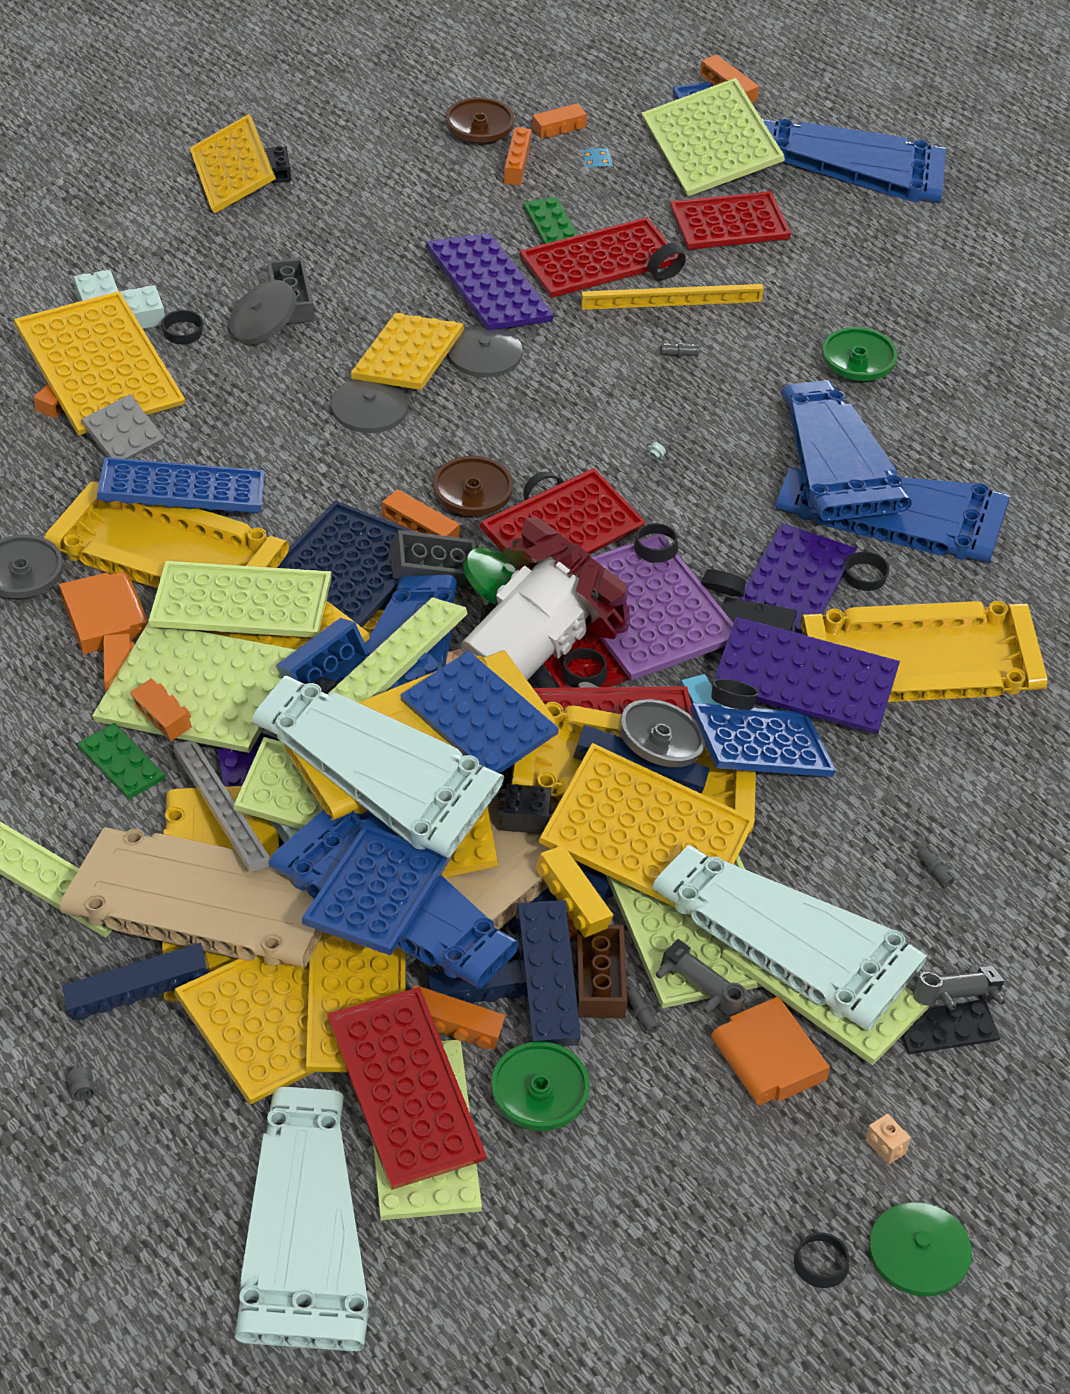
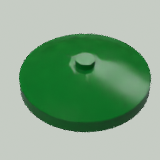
(859, 353)
(488, 571)
(540, 1086)
(920, 1249)

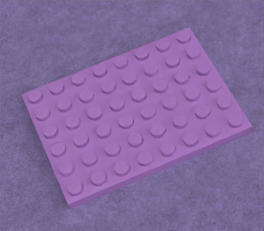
(669, 612)

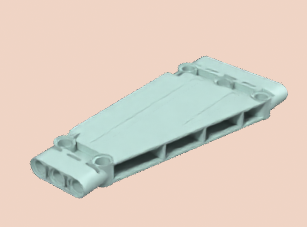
(391, 769)
(795, 937)
(303, 1232)

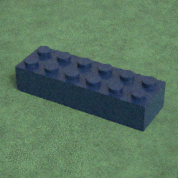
(547, 973)

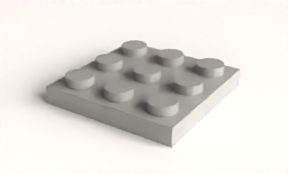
(122, 429)

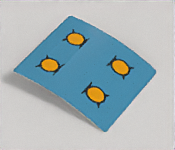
(597, 157)

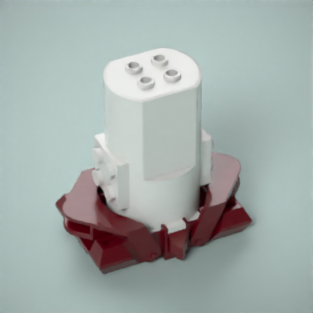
(549, 601)

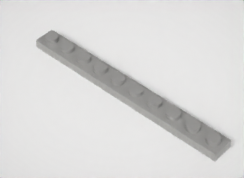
(222, 806)

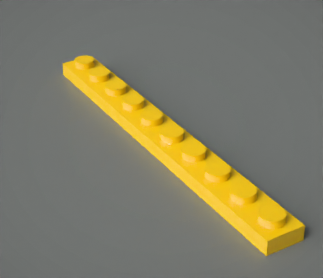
(671, 296)

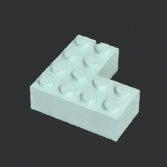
(143, 302)

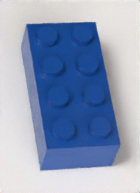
(327, 654)

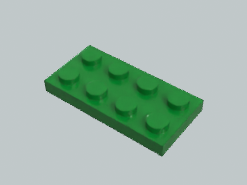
(549, 219)
(121, 761)

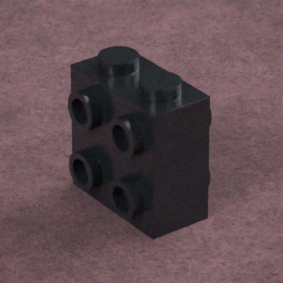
(279, 162)
(525, 808)

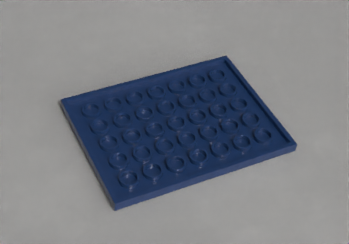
(357, 555)

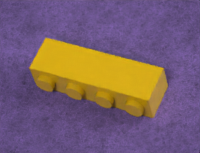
(570, 884)

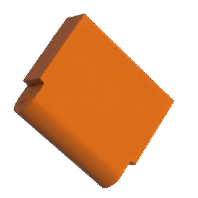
(103, 607)
(770, 1052)

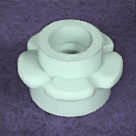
(656, 451)

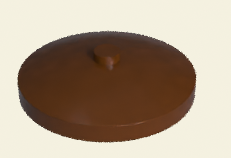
(480, 119)
(473, 485)

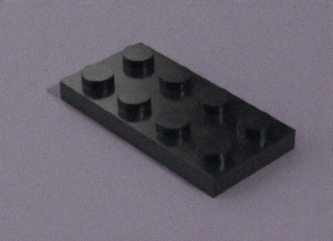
(946, 1028)

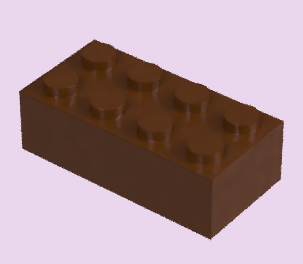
(601, 974)

